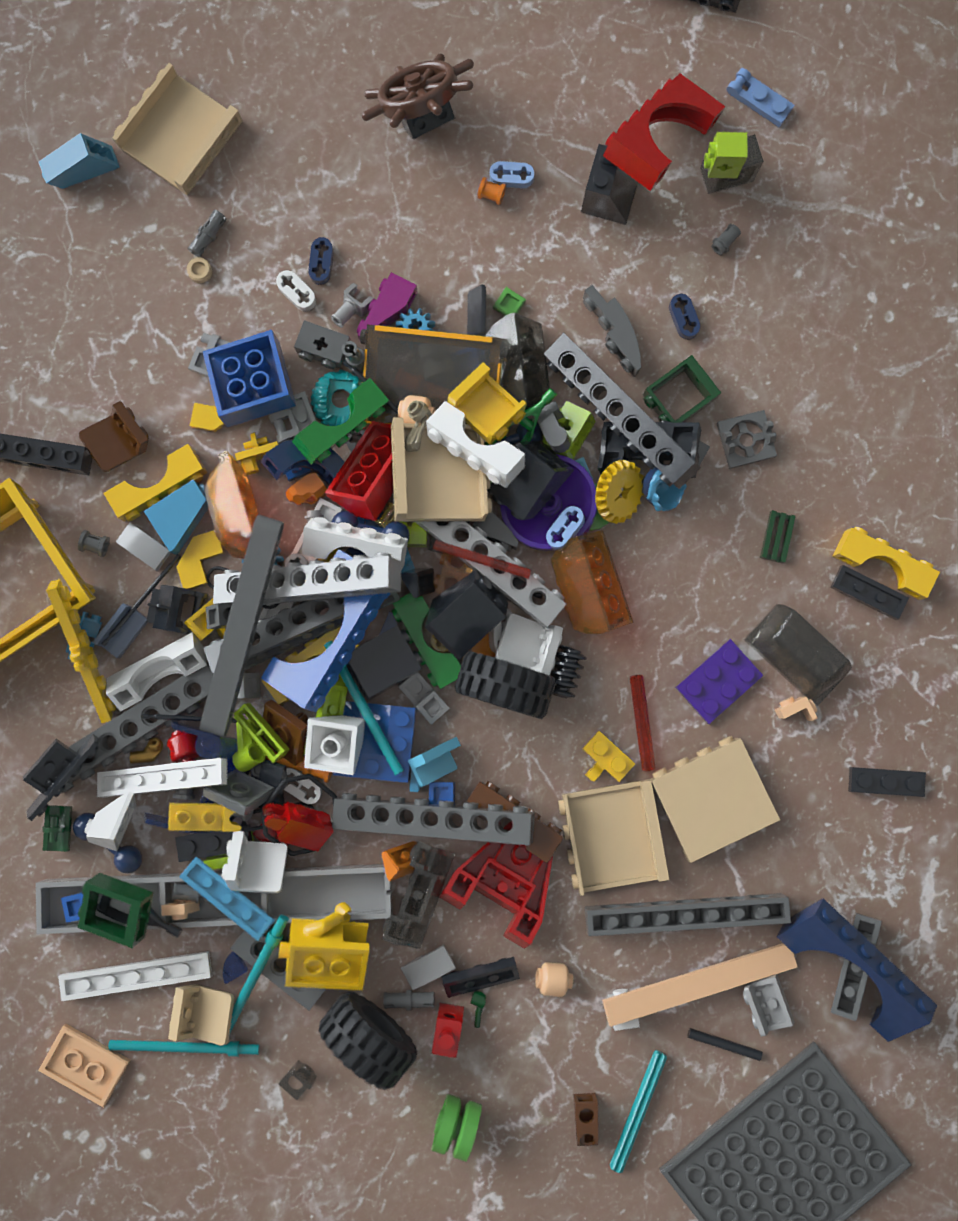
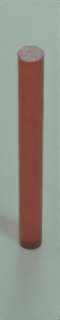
(482, 559)

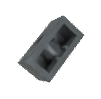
(313, 336)

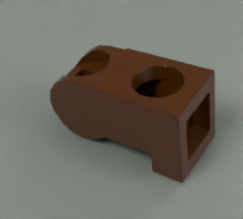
(586, 1119)

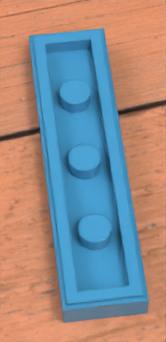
(231, 903)

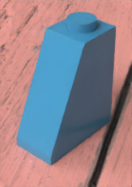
(78, 161)
(178, 515)

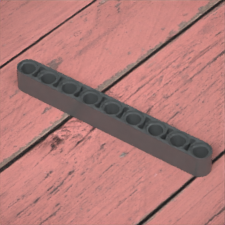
(241, 625)

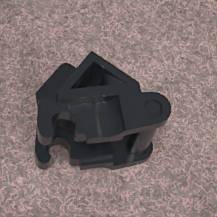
(167, 607)

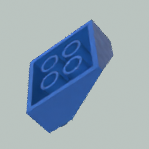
(249, 378)
(399, 729)

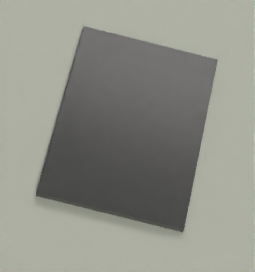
(788, 1151)

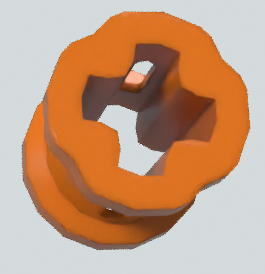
(491, 191)

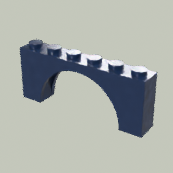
(825, 929)

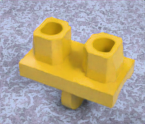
(249, 457)

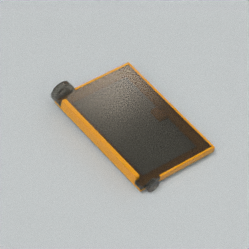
(426, 362)

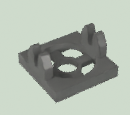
(758, 418)

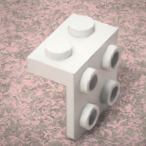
(529, 643)
(254, 865)

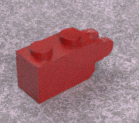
(298, 825)

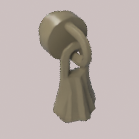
(417, 411)

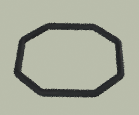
(276, 792)

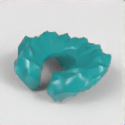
(322, 396)

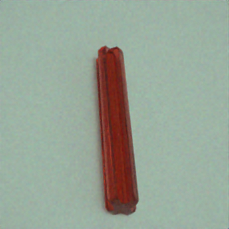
(642, 723)

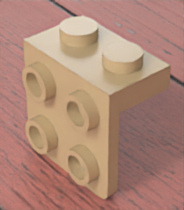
(201, 1014)

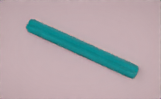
(638, 1111)

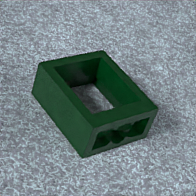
(699, 379)
(140, 906)

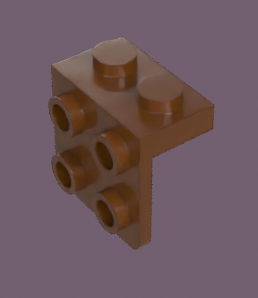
(115, 438)

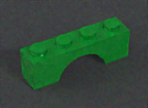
(318, 439)
(413, 612)

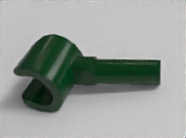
(478, 999)

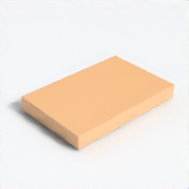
(84, 1065)

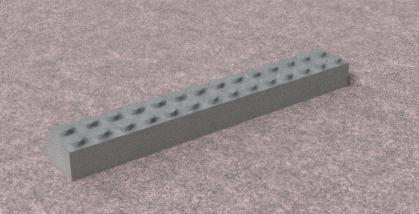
(304, 895)

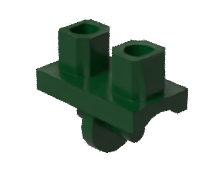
(57, 828)

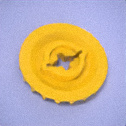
(608, 502)

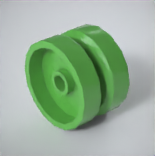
(456, 1127)

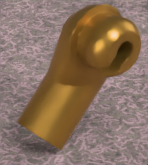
(149, 753)

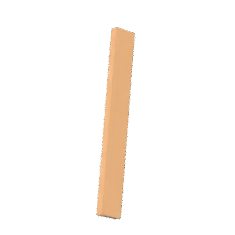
(698, 984)

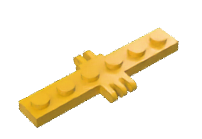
(81, 653)

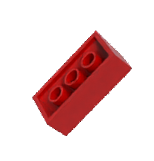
(367, 475)

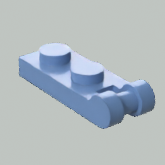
(760, 98)

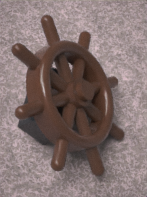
(419, 95)

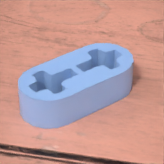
(512, 174)
(561, 523)

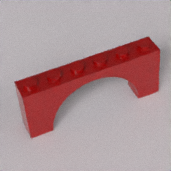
(633, 146)

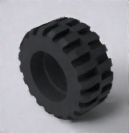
(505, 684)
(367, 1041)

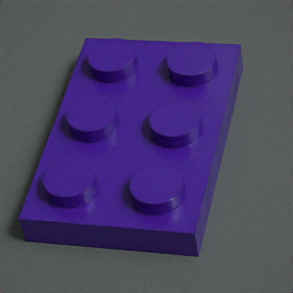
(719, 681)

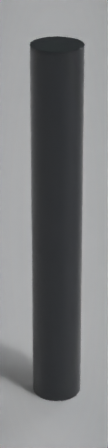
(725, 1044)

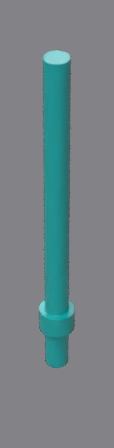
(369, 718)
(271, 940)
(233, 1048)

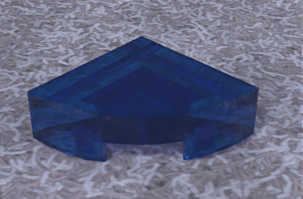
(233, 967)

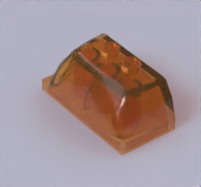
(231, 505)
(590, 584)

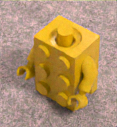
(326, 952)

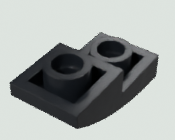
(273, 775)

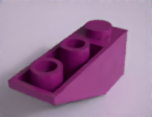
(394, 298)

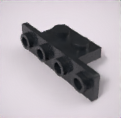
(54, 769)

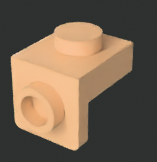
(790, 706)
(180, 909)

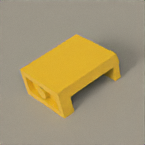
(486, 405)

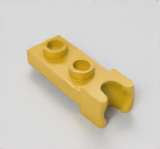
(201, 817)

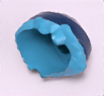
(659, 493)

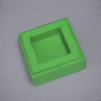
(509, 302)

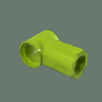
(248, 751)

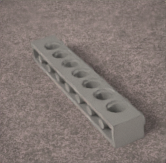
(385, 579)
(544, 613)

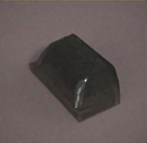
(527, 372)
(799, 652)

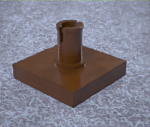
(289, 728)

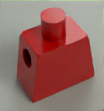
(447, 1030)

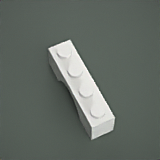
(498, 461)
(323, 537)
(133, 682)

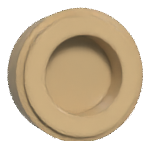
(199, 270)

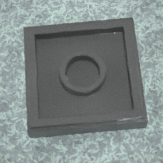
(240, 794)

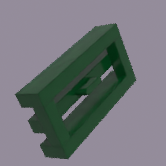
(786, 542)

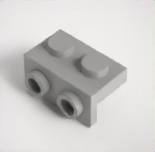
(768, 1004)

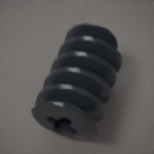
(566, 671)

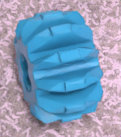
(423, 322)

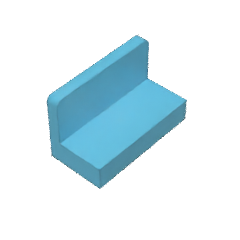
(434, 762)

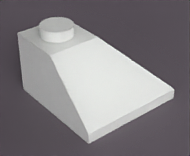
(334, 743)
(111, 822)

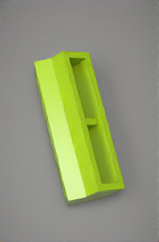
(264, 729)

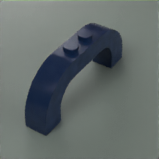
(287, 457)

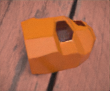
(306, 490)

